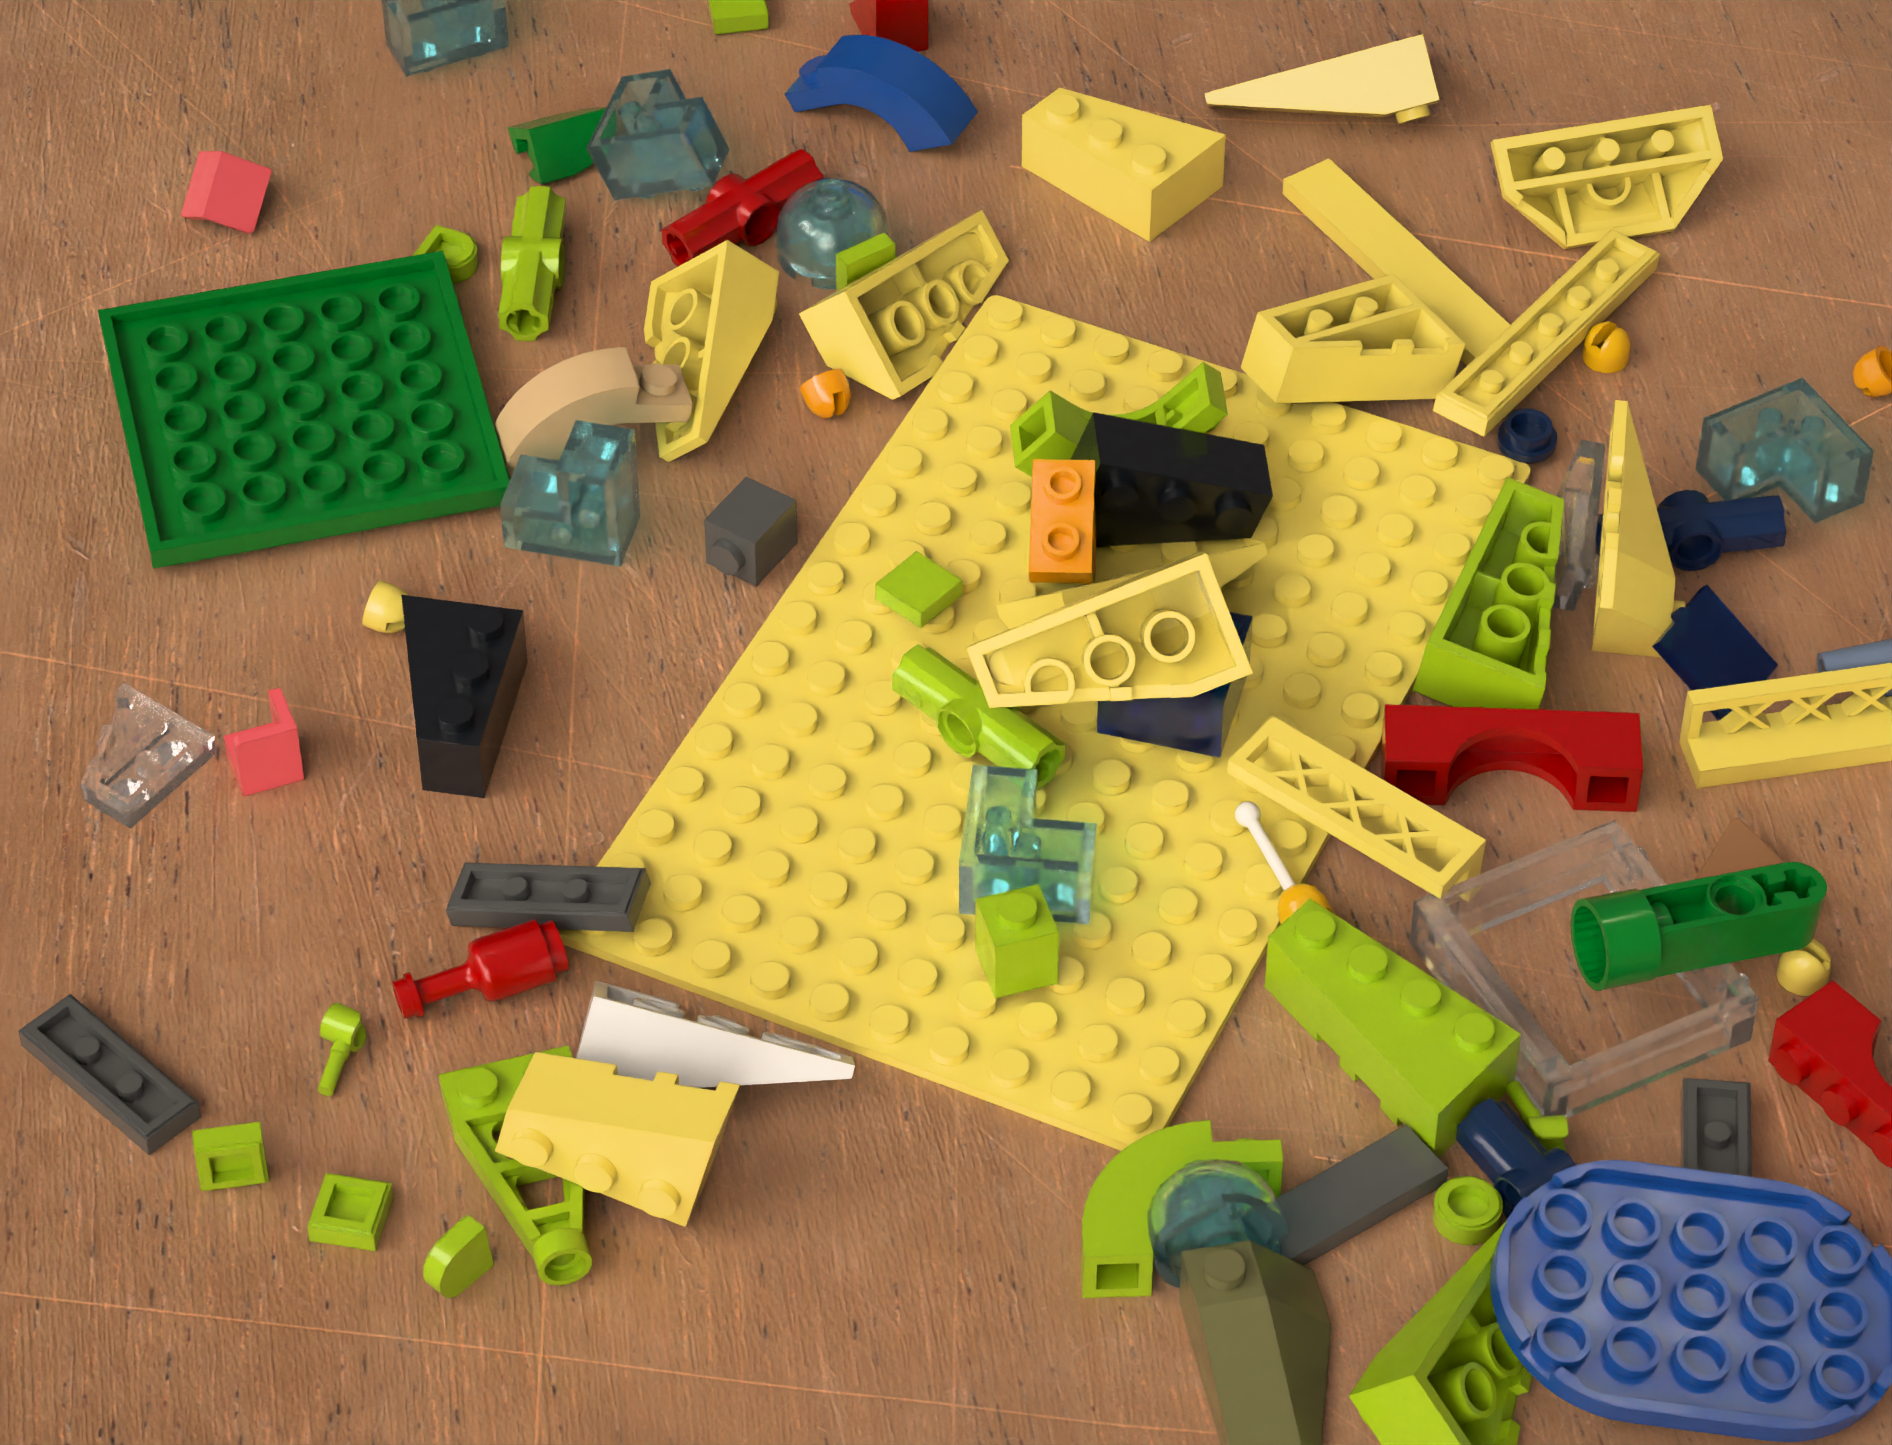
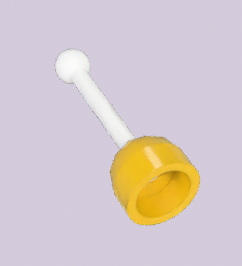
(1294, 895)

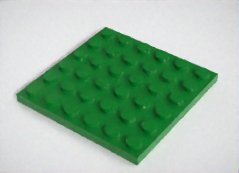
(301, 409)

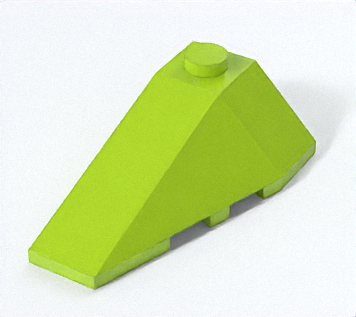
(1447, 1370)

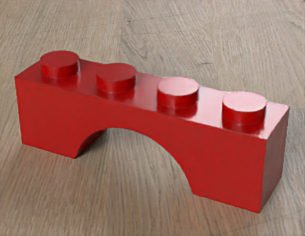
(1582, 753)
(1829, 1053)

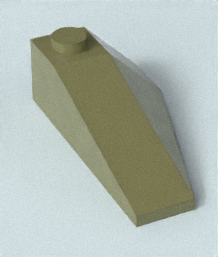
(1257, 1342)

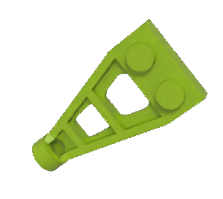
(476, 1108)

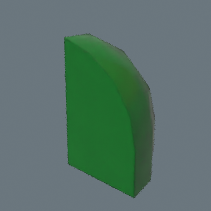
(557, 143)

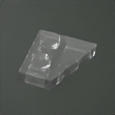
(142, 757)

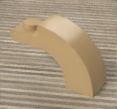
(588, 388)

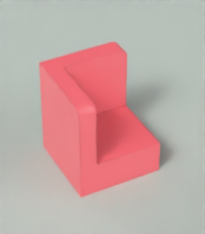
(226, 191)
(267, 753)

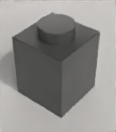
(751, 531)

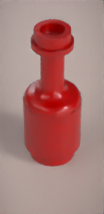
(495, 966)

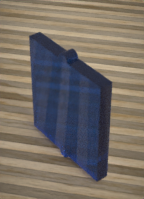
(1712, 647)

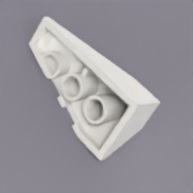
(652, 1036)

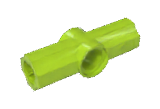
(532, 263)
(968, 722)

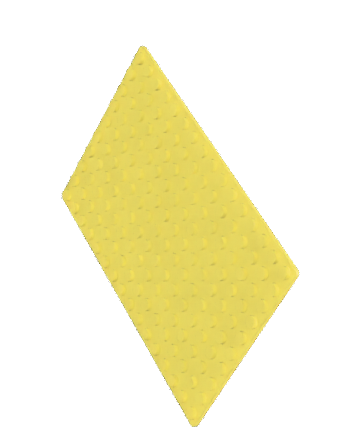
(822, 816)

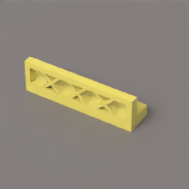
(1796, 740)
(1358, 807)

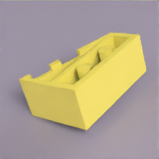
(1122, 159)
(1353, 347)
(618, 1132)

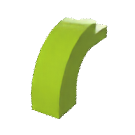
(1055, 425)
(1114, 1220)

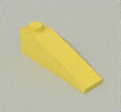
(1365, 83)
(906, 313)
(711, 324)
(1634, 561)

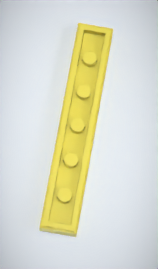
(1387, 248)
(1546, 333)

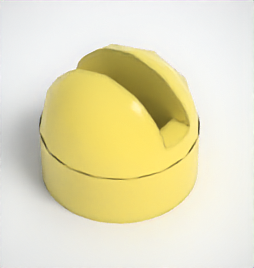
(385, 608)
(1804, 969)

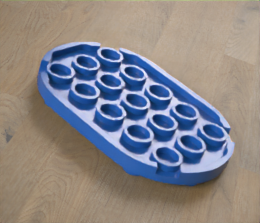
(1696, 1301)

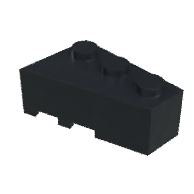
(1172, 483)
(463, 688)

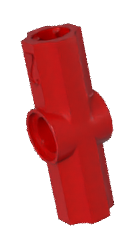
(740, 208)

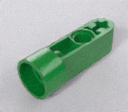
(1695, 923)

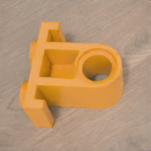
(1063, 522)

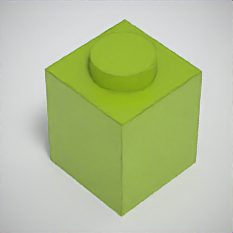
(1016, 941)

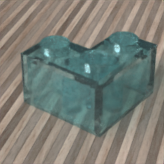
(442, 31)
(656, 139)
(1786, 442)
(576, 504)
(1012, 849)

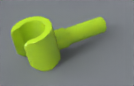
(344, 1029)
(1547, 1129)

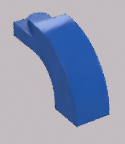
(891, 82)

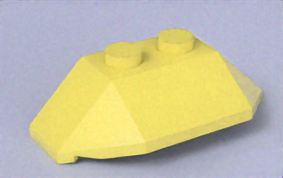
(1610, 174)

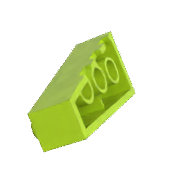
(1497, 619)
(1390, 1023)

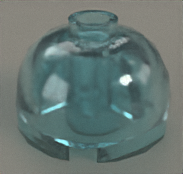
(823, 221)
(1211, 1206)

